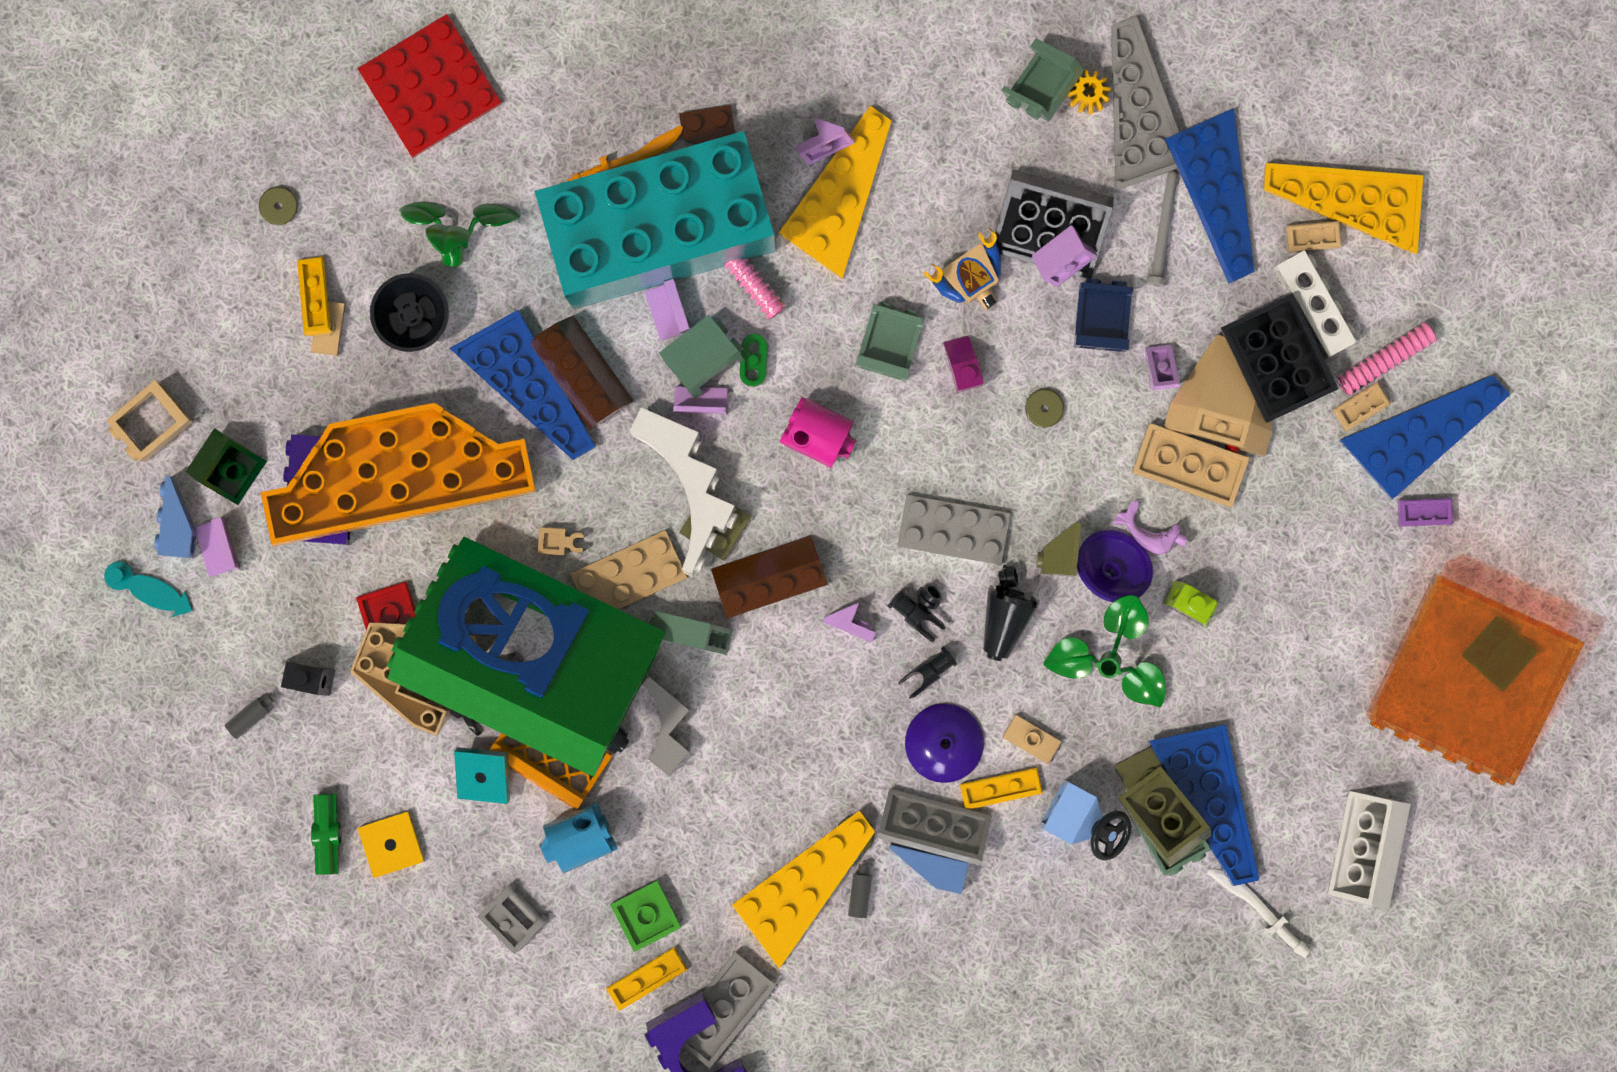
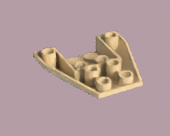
(1219, 403)
(372, 671)

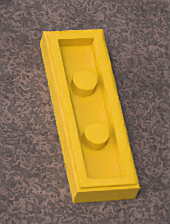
(314, 296)
(1001, 788)
(646, 978)

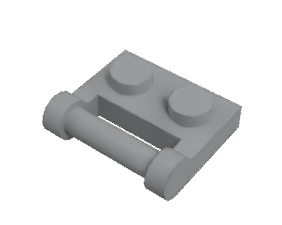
(506, 924)

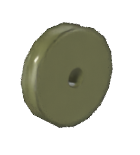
(271, 198)
(1051, 400)

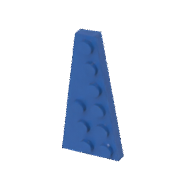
(1213, 176)
(512, 367)
(1411, 442)
(1206, 775)

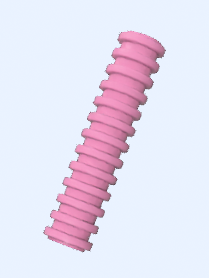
(756, 287)
(1387, 358)

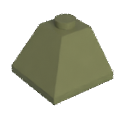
(1061, 553)

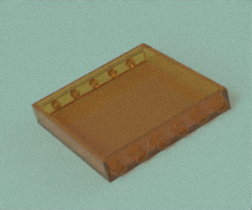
(1473, 680)

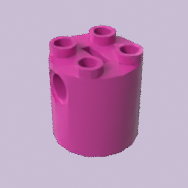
(818, 433)

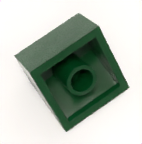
(225, 466)

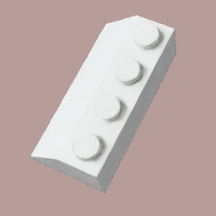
(1369, 849)

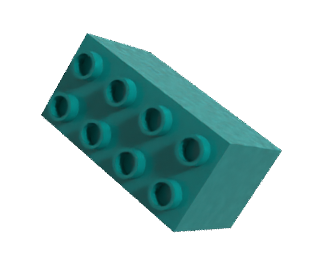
(656, 220)

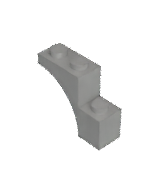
(672, 710)

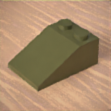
(1165, 816)

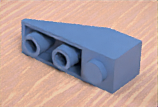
(177, 530)
(938, 870)

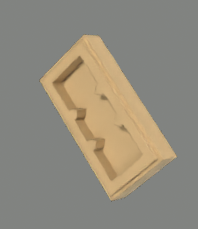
(1313, 236)
(330, 342)
(1361, 406)
(1031, 739)

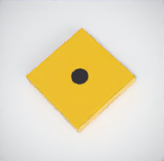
(390, 844)

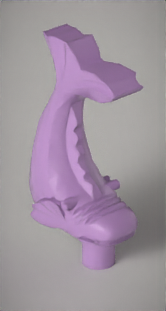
(1155, 543)

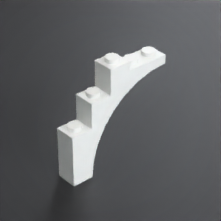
(677, 446)

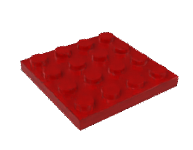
(429, 86)

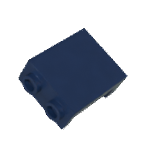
(1103, 316)

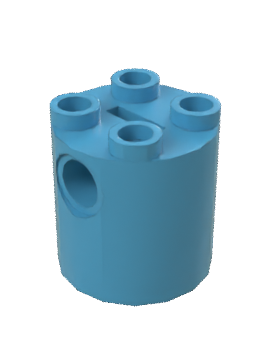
(577, 838)

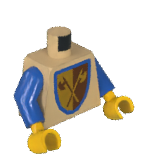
(971, 274)

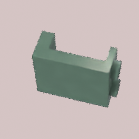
(1044, 81)
(889, 341)
(701, 354)

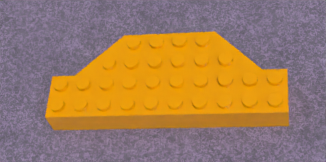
(394, 471)

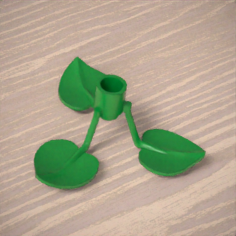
(453, 239)
(1127, 618)

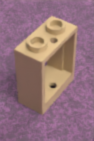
(169, 403)

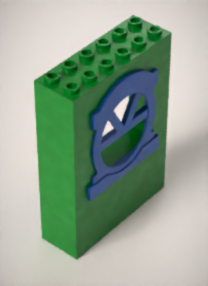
(558, 703)

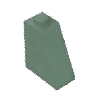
(693, 632)

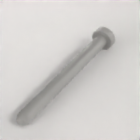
(1163, 232)

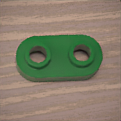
(754, 361)

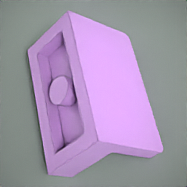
(1063, 257)
(667, 310)
(710, 402)
(217, 547)

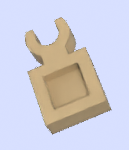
(554, 541)

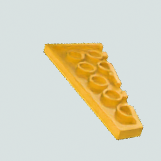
(1367, 201)
(833, 207)
(791, 898)

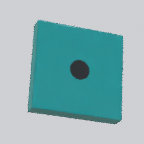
(482, 775)

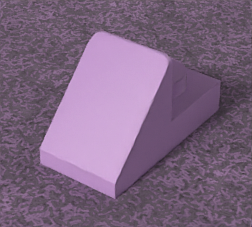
(830, 140)
(1161, 367)
(843, 621)

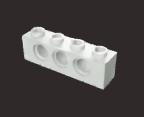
(1306, 265)

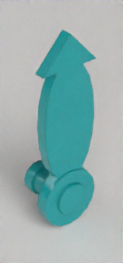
(146, 589)

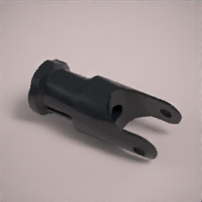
(914, 613)
(931, 670)

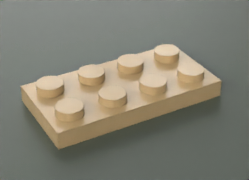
(1190, 465)
(631, 572)

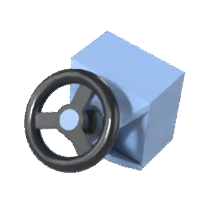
(1078, 817)

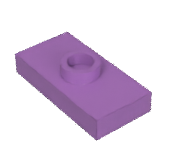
(1425, 512)

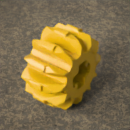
(1097, 97)

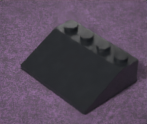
(1041, 209)
(1279, 358)

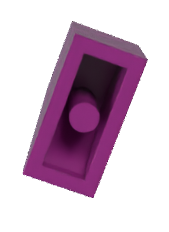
(963, 364)

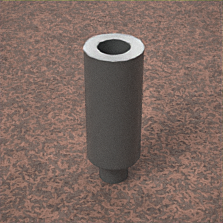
(249, 716)
(860, 892)

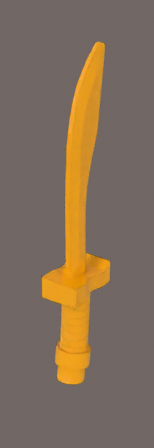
(651, 149)

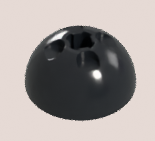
(395, 308)

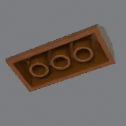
(581, 371)
(769, 577)

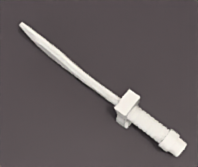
(1276, 925)

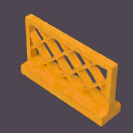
(544, 778)

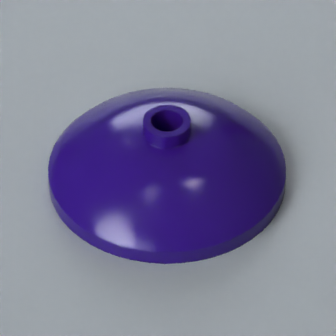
(1122, 558)
(924, 740)

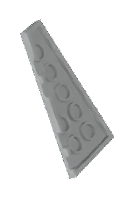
(1139, 109)

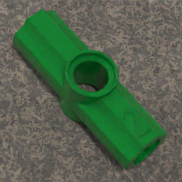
(325, 834)

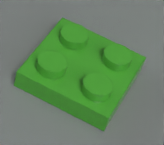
(645, 915)

